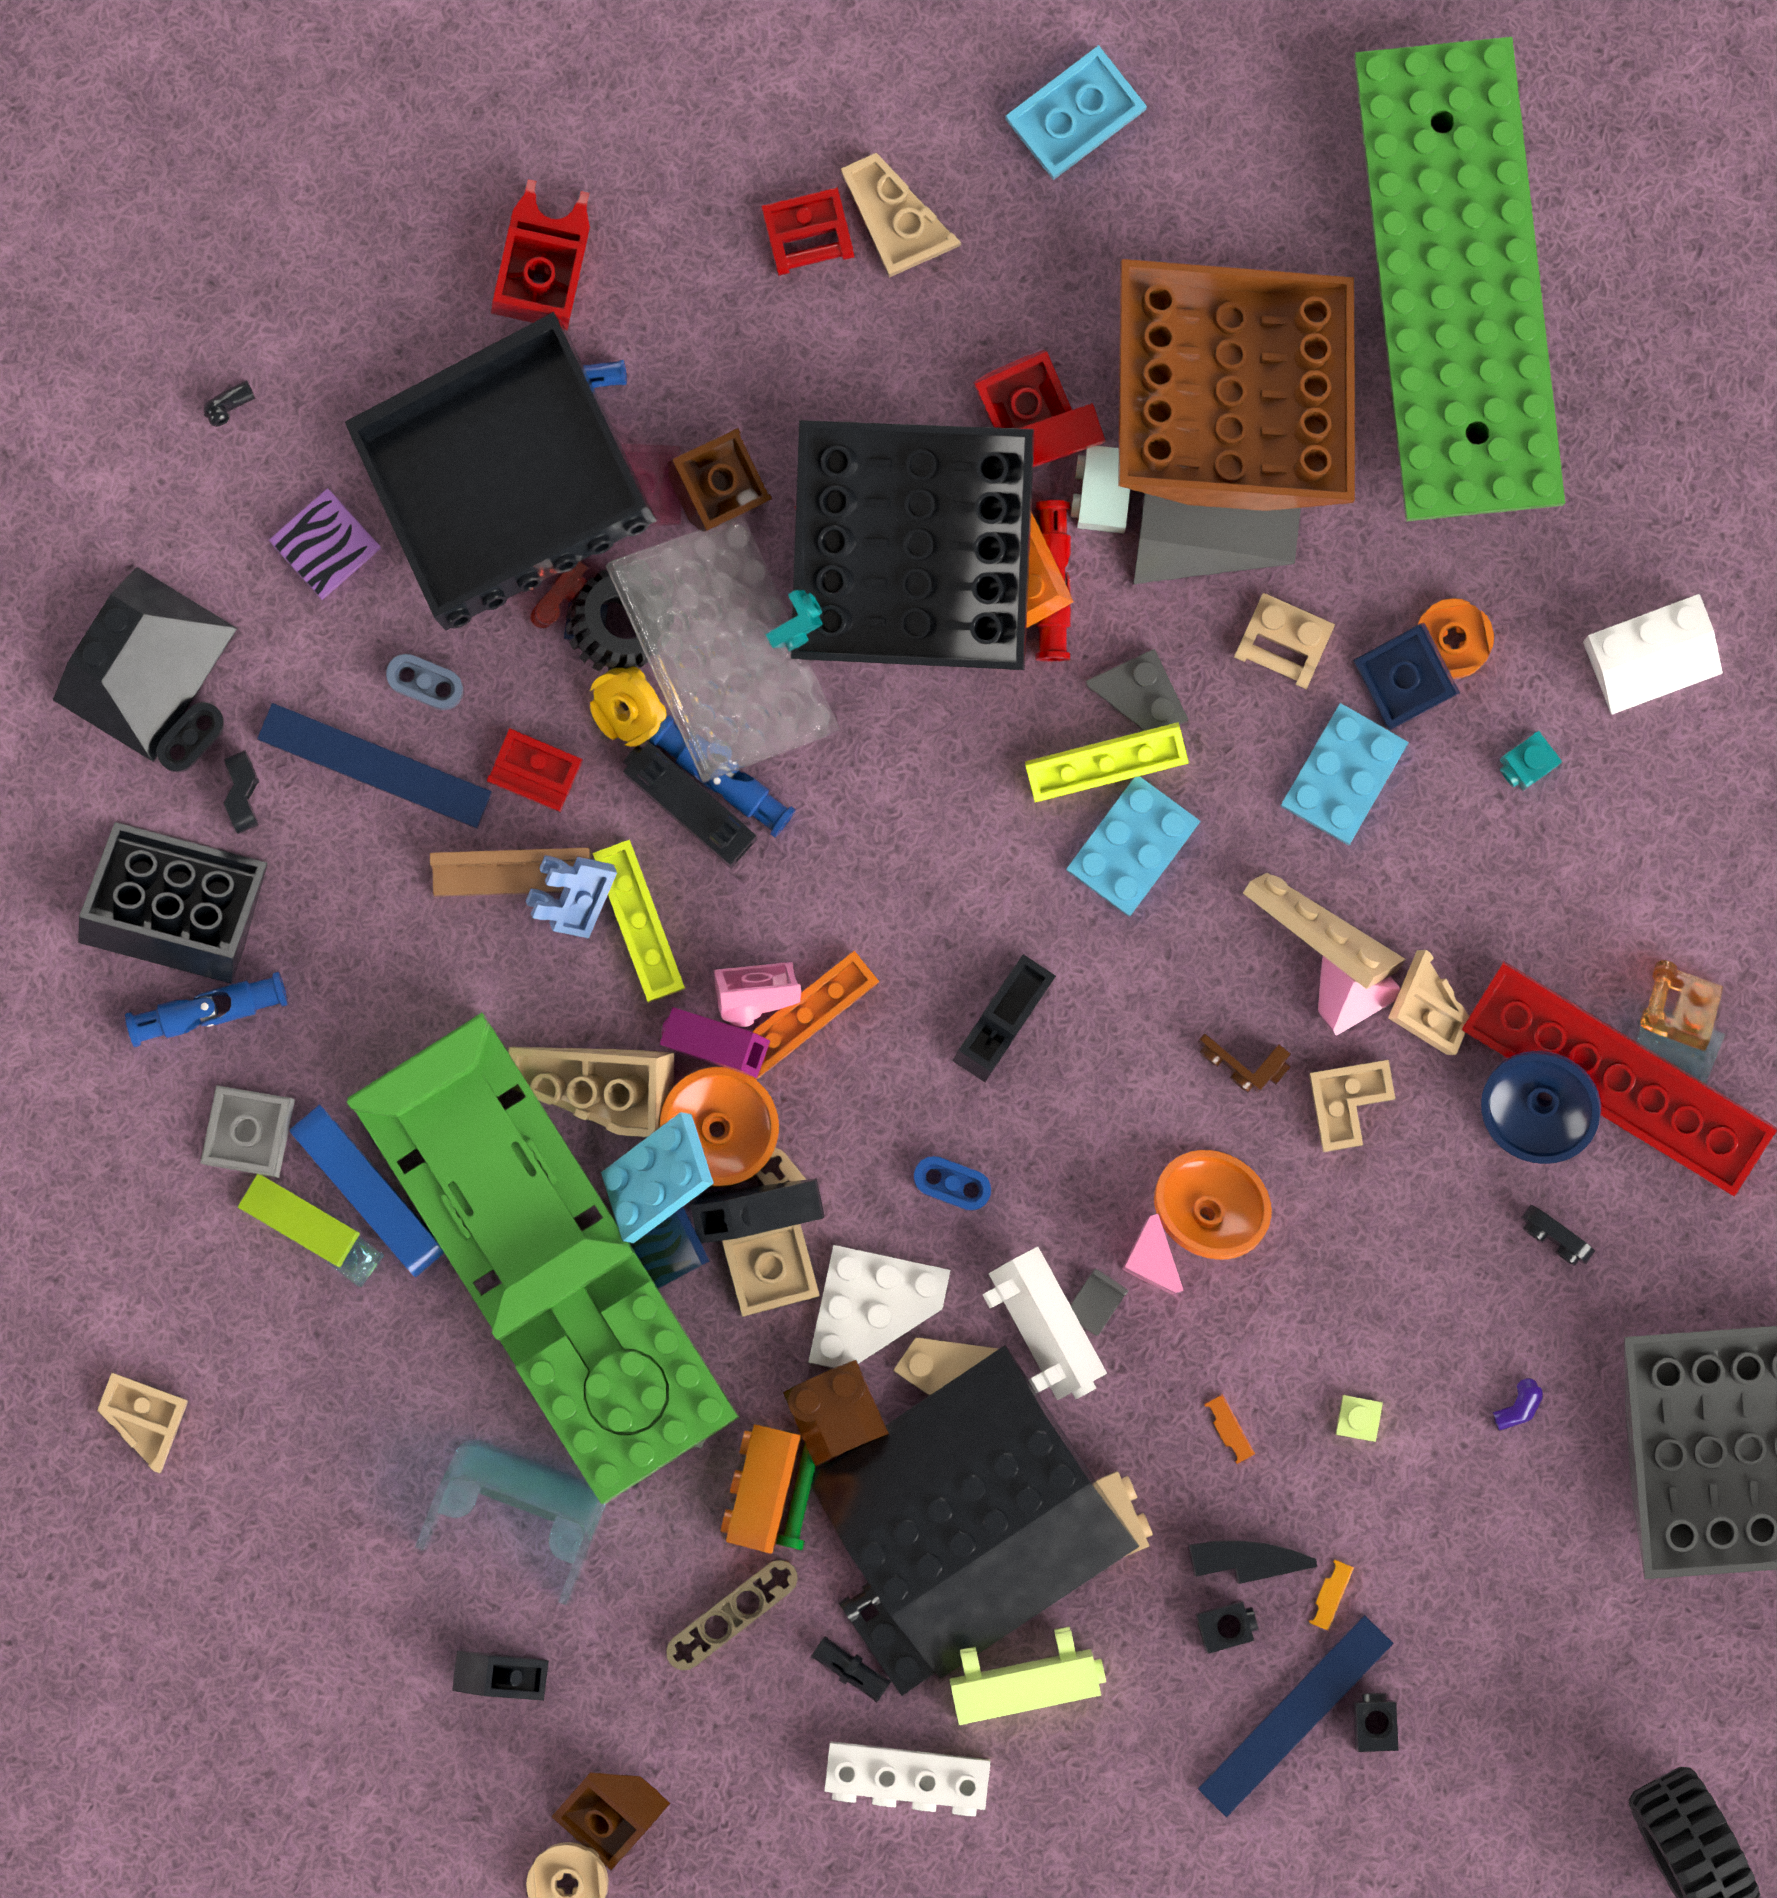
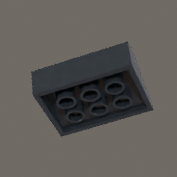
(171, 902)

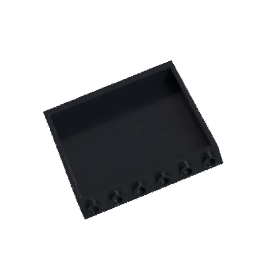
(500, 472)

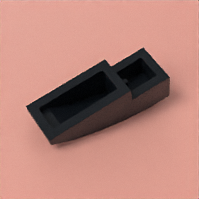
(1004, 1018)
(1247, 1558)

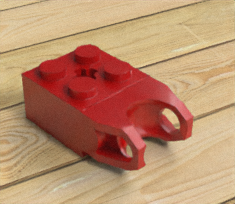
(545, 248)

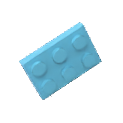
(1075, 112)
(1344, 774)
(1133, 845)
(657, 1177)

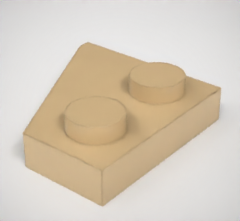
(1429, 1006)
(936, 1363)
(143, 1417)

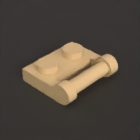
(1290, 629)

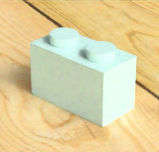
(1101, 501)

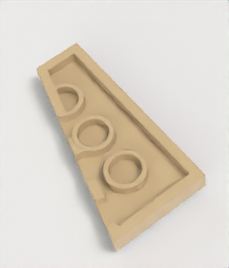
(1331, 936)

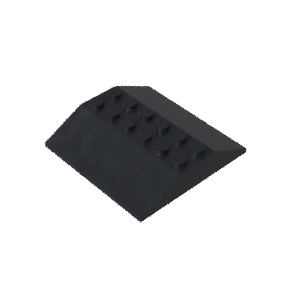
(914, 542)
(971, 1513)

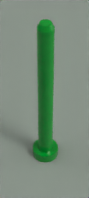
(798, 1503)

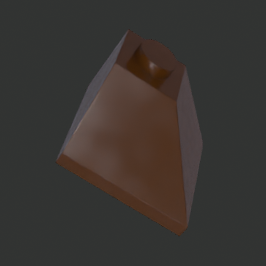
(610, 1813)

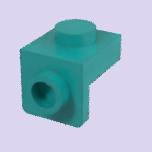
(793, 632)

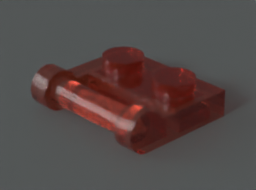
(565, 586)

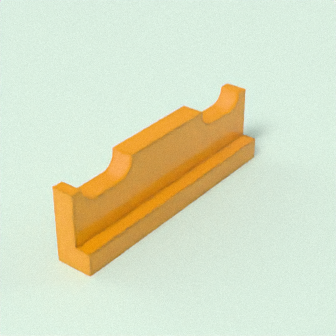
(1331, 1595)

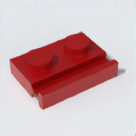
(534, 770)

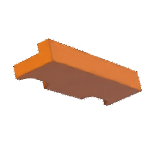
(1229, 1428)

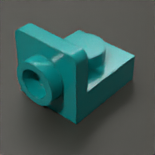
(1529, 761)

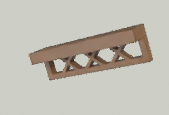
(496, 871)

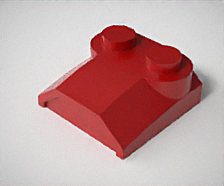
(1022, 392)

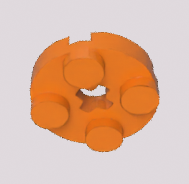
(1467, 621)

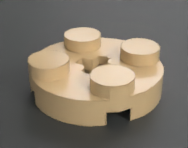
(570, 1858)

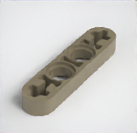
(734, 1617)

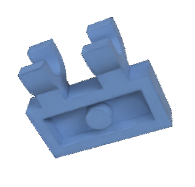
(581, 899)

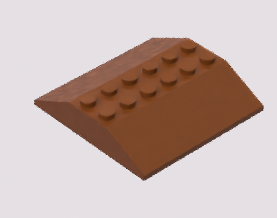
(1236, 386)

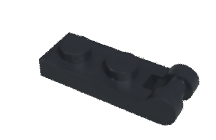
(887, 1641)

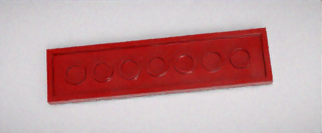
(1633, 1083)

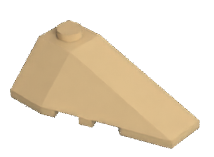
(601, 1085)

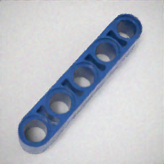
(367, 1190)

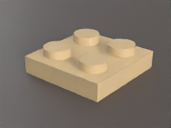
(771, 1269)

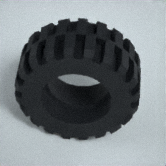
(1691, 1838)

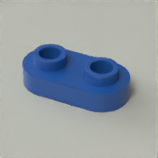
(952, 1183)

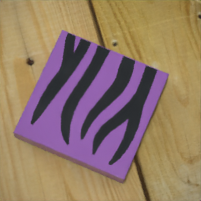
(324, 544)

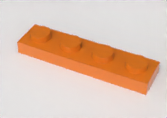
(816, 1008)

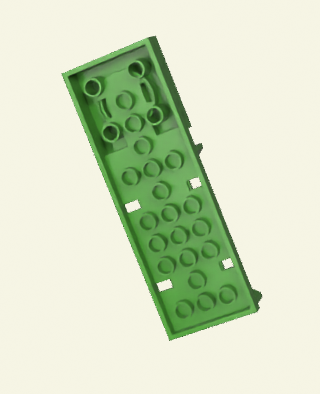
(571, 1301)

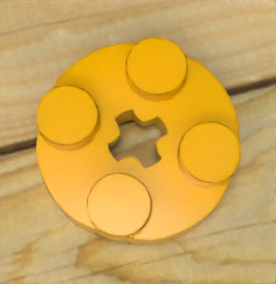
(644, 707)

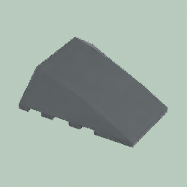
(1206, 540)

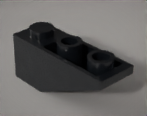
(755, 1210)

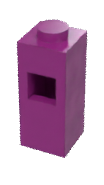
(714, 1042)

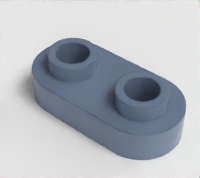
(425, 682)

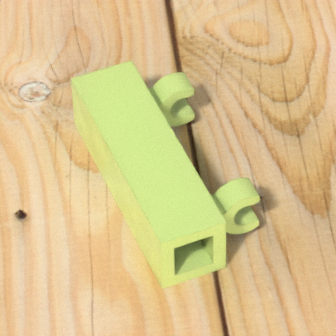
(1026, 1685)

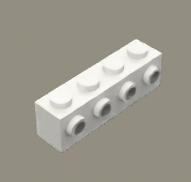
(907, 1776)

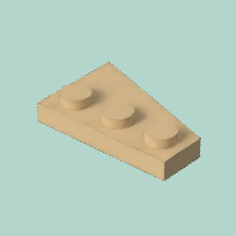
(895, 218)

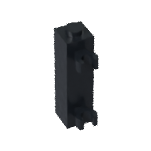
(688, 803)

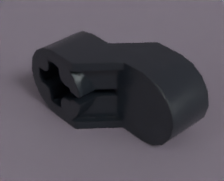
(237, 801)

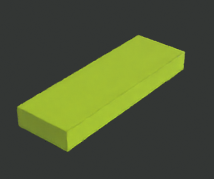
(298, 1220)

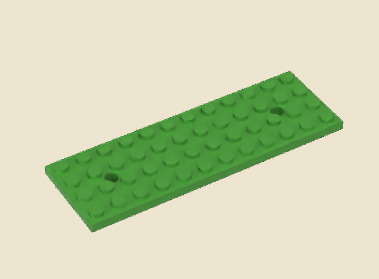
(1459, 279)

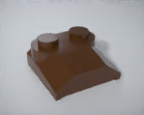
(717, 481)
(835, 1412)

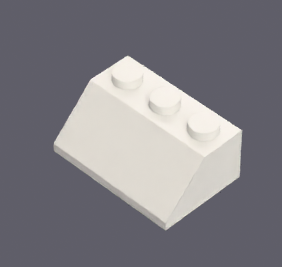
(1654, 654)

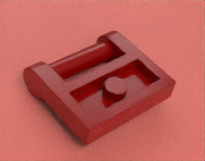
(806, 218)

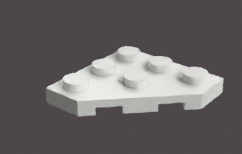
(872, 1303)

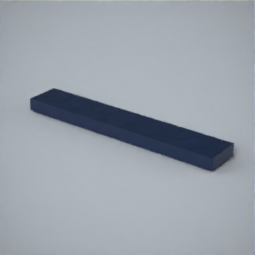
(374, 765)
(1295, 1716)

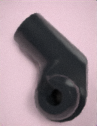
(218, 407)

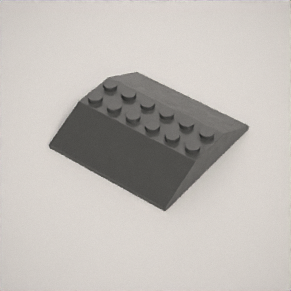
(1703, 1450)

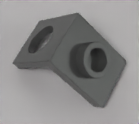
(1097, 1301)

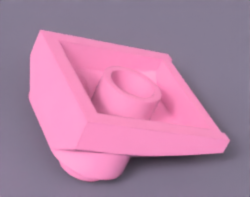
(754, 990)

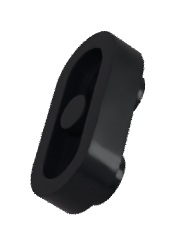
(188, 735)
(1543, 1226)

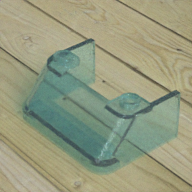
(524, 1485)

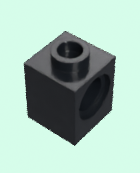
(1208, 1621)
(1387, 1738)

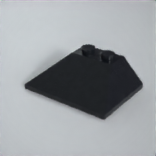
(142, 662)

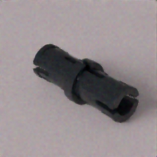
(850, 1669)

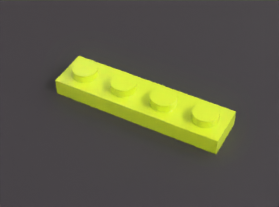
(1106, 762)
(640, 924)

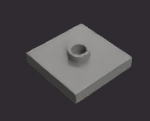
(247, 1131)

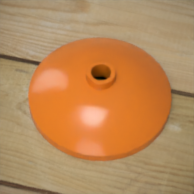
(742, 1110)
(1222, 1190)

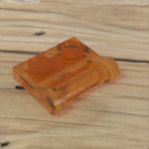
(1693, 1011)

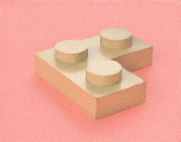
(1337, 1095)

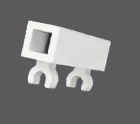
(1046, 1325)

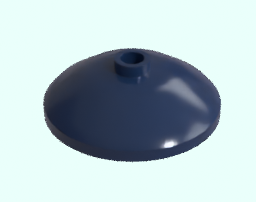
(1535, 1127)

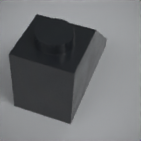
(500, 1675)

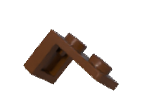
(1271, 1069)

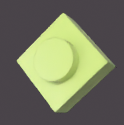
(1359, 1418)

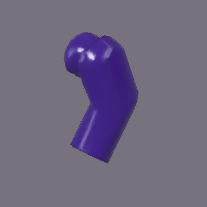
(1524, 1408)

